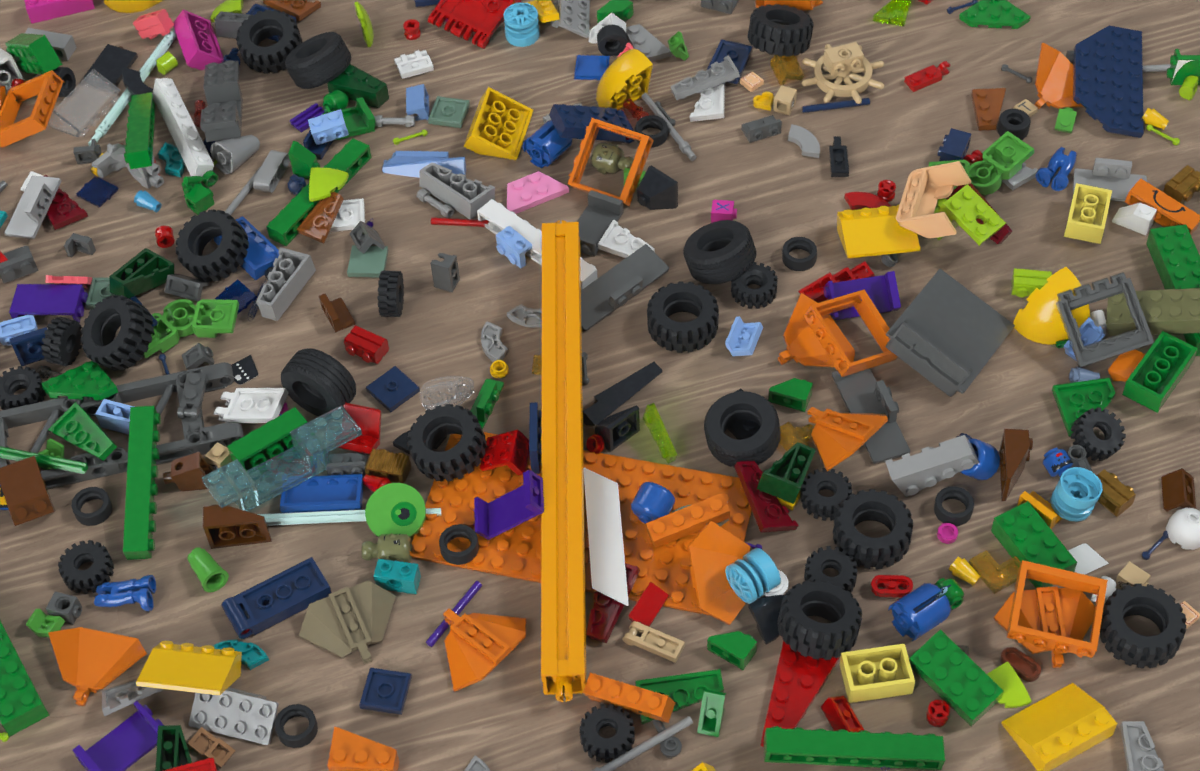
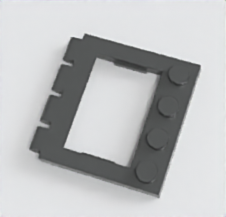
(1111, 346)

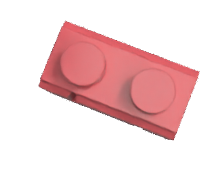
(153, 24)

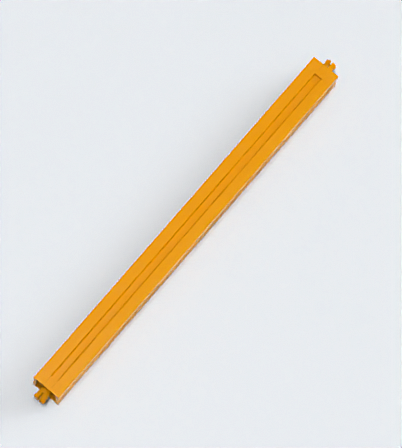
(562, 466)

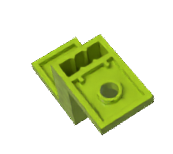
(964, 209)

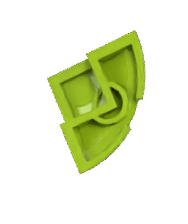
(232, 6)
(366, 24)
(324, 182)
(1014, 693)

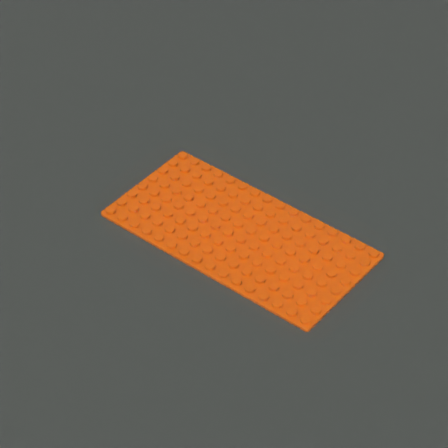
(518, 550)

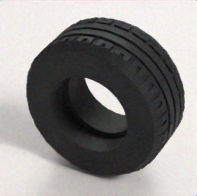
(318, 60)
(719, 252)
(317, 381)
(738, 407)

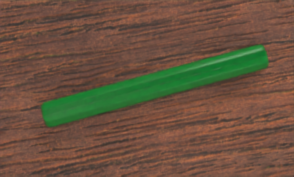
(44, 460)

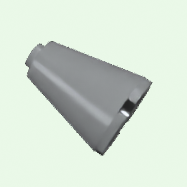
(234, 152)

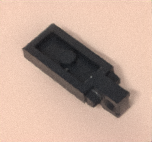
(838, 159)

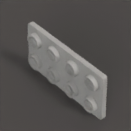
(573, 16)
(1109, 175)
(33, 207)
(235, 715)

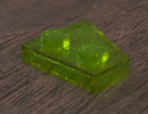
(894, 12)

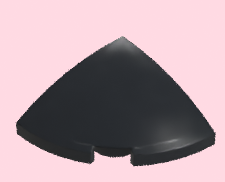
(766, 616)

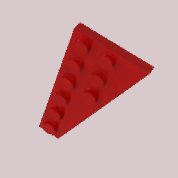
(795, 687)

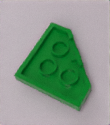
(994, 14)
(81, 382)
(1079, 397)

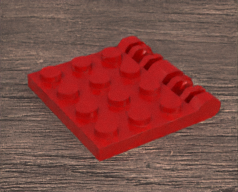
(470, 16)

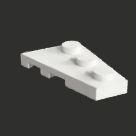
(710, 105)
(620, 241)

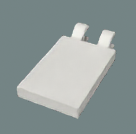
(252, 405)

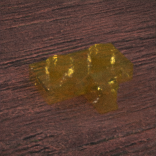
(791, 435)

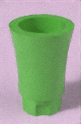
(207, 570)

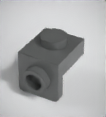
(79, 243)

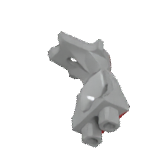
(114, 155)

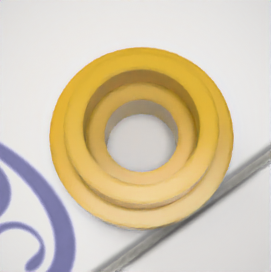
(499, 365)

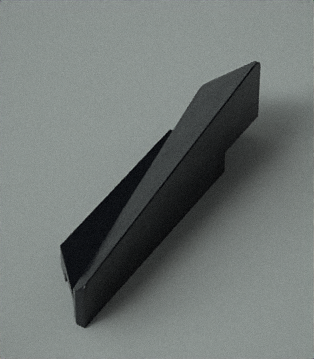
(618, 394)

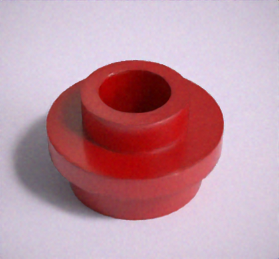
(595, 443)

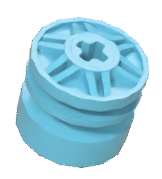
(521, 24)
(1076, 494)
(753, 575)

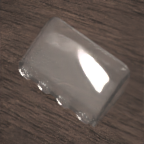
(84, 105)

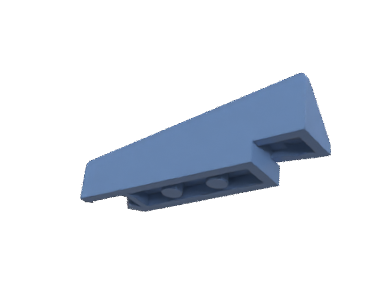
(410, 162)

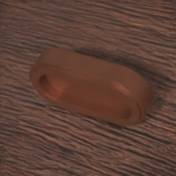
(1022, 664)

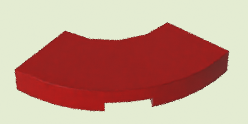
(861, 200)

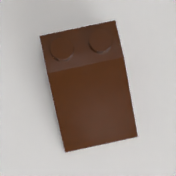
(1013, 455)
(25, 491)
(233, 527)

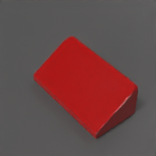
(648, 605)
(841, 714)

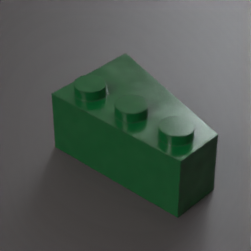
(171, 748)

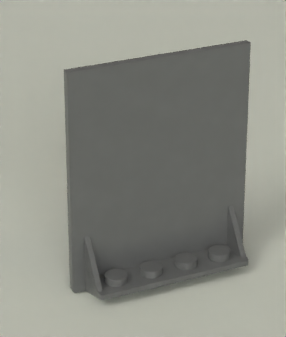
(948, 334)

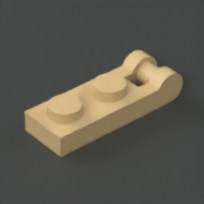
(654, 641)

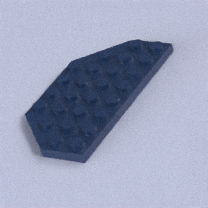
(1111, 79)

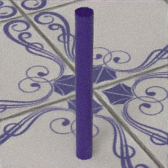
(457, 609)

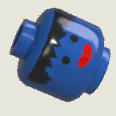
(1057, 461)

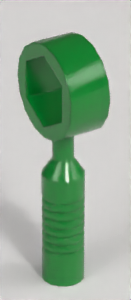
(208, 178)

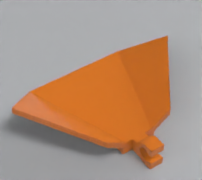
(1054, 79)
(802, 342)
(842, 434)
(710, 555)
(1052, 611)
(479, 644)
(93, 658)

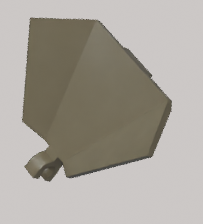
(349, 620)

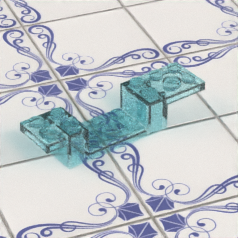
(287, 469)

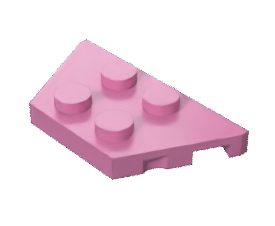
(533, 191)

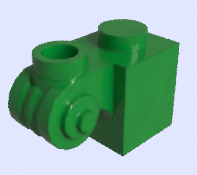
(197, 197)

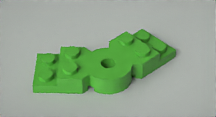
(999, 163)
(184, 318)

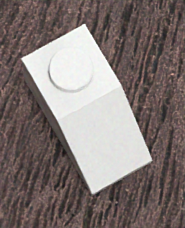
(611, 19)
(1136, 217)

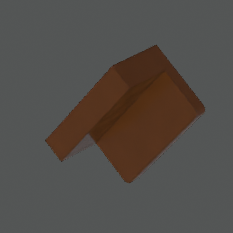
(336, 313)
(1178, 490)

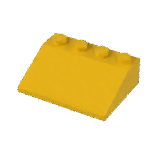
(498, 126)
(874, 232)
(191, 668)
(1060, 727)

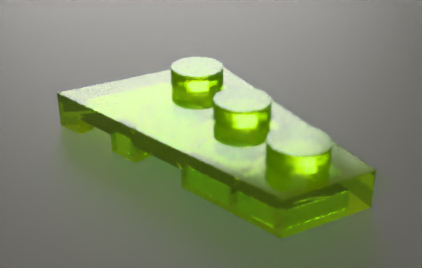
(657, 429)

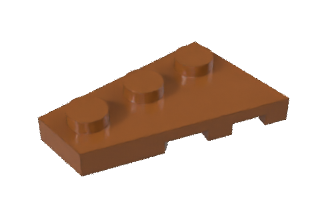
(296, 8)
(987, 107)
(321, 218)

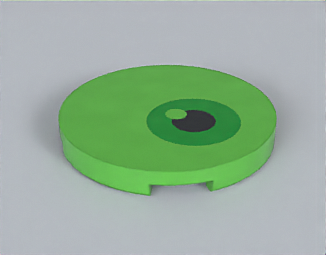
(395, 510)

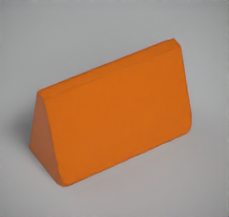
(1125, 365)

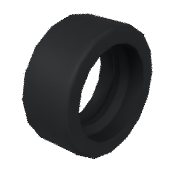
(653, 122)
(799, 264)
(957, 493)
(96, 517)
(455, 531)
(295, 711)

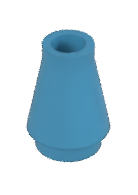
(145, 200)

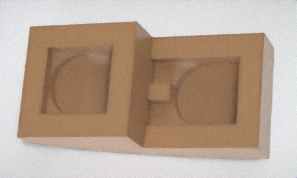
(209, 746)

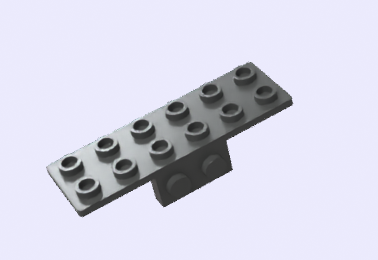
(620, 285)
(866, 395)

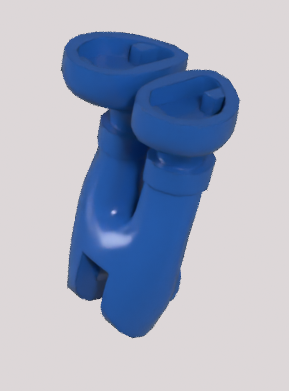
(1061, 161)
(127, 592)

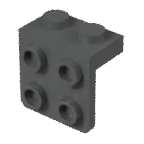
(19, 264)

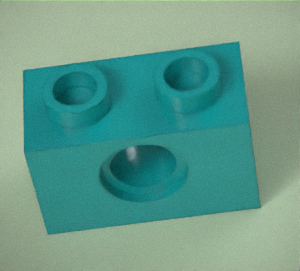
(397, 576)

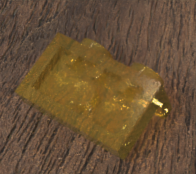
(786, 68)

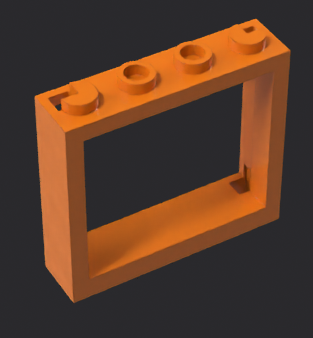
(48, 87)
(635, 171)
(871, 318)
(1065, 579)

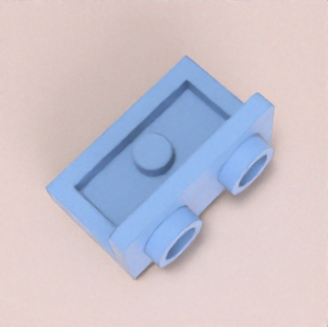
(328, 127)
(513, 246)
(16, 327)
(743, 337)

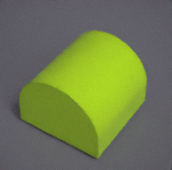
(166, 63)
(1189, 87)

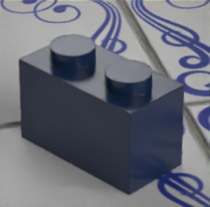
(955, 145)

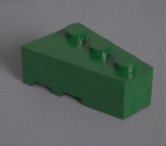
(360, 84)
(140, 274)
(788, 473)

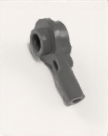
(890, 259)
(670, 747)

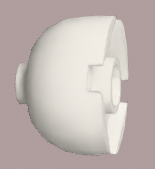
(1185, 528)

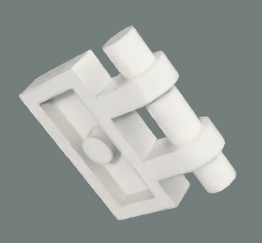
(413, 64)

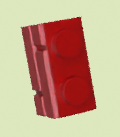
(366, 345)

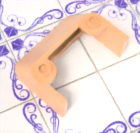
(921, 197)

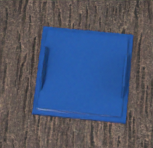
(590, 67)

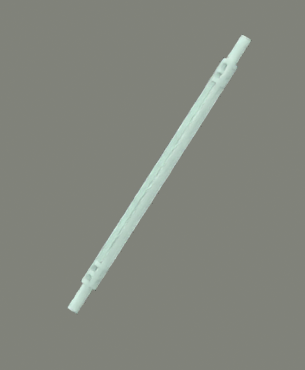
(126, 96)
(324, 517)

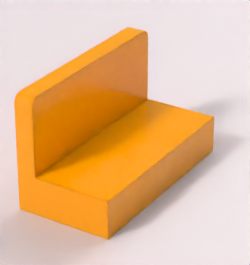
(1042, 507)

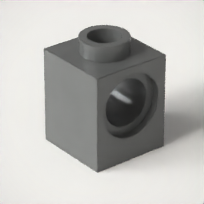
(59, 602)

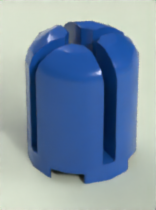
(546, 145)
(919, 611)

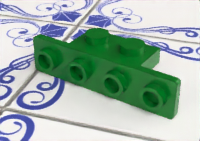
(486, 400)

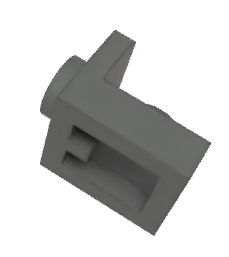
(87, 154)
(197, 355)

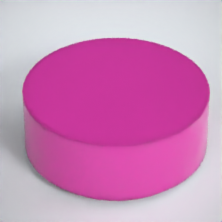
(947, 533)

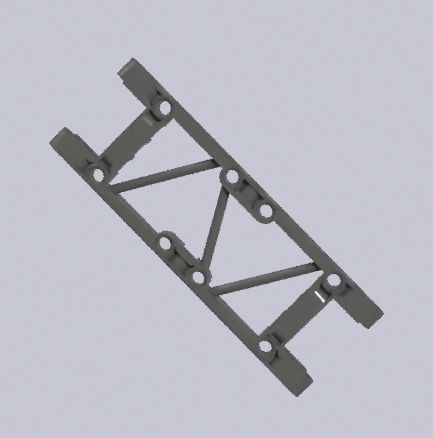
(196, 436)

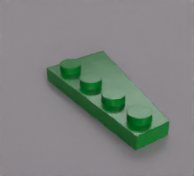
(83, 432)
(683, 688)

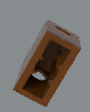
(187, 472)

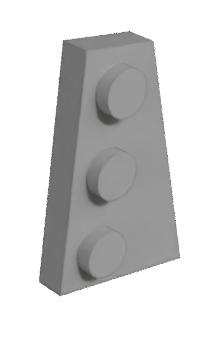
(646, 43)

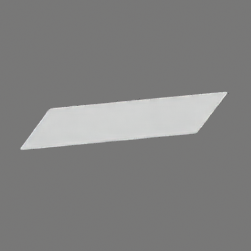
(605, 536)

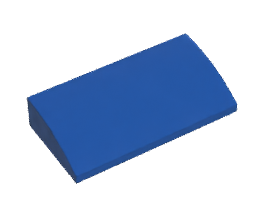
(260, 251)
(324, 494)

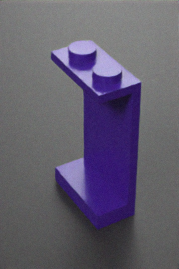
(880, 289)
(49, 300)
(510, 508)
(123, 744)

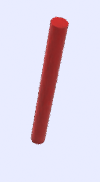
(458, 222)

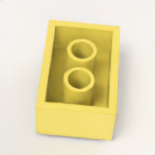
(1088, 213)
(877, 673)

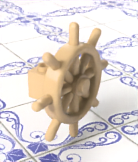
(843, 65)

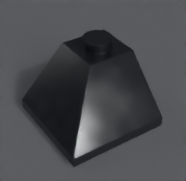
(657, 190)
(619, 427)

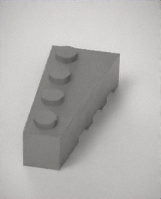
(455, 190)
(284, 282)
(932, 465)

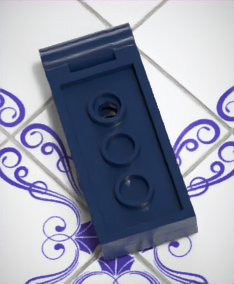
(572, 121)
(276, 599)

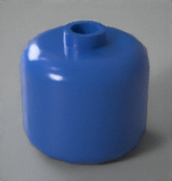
(988, 461)
(652, 502)

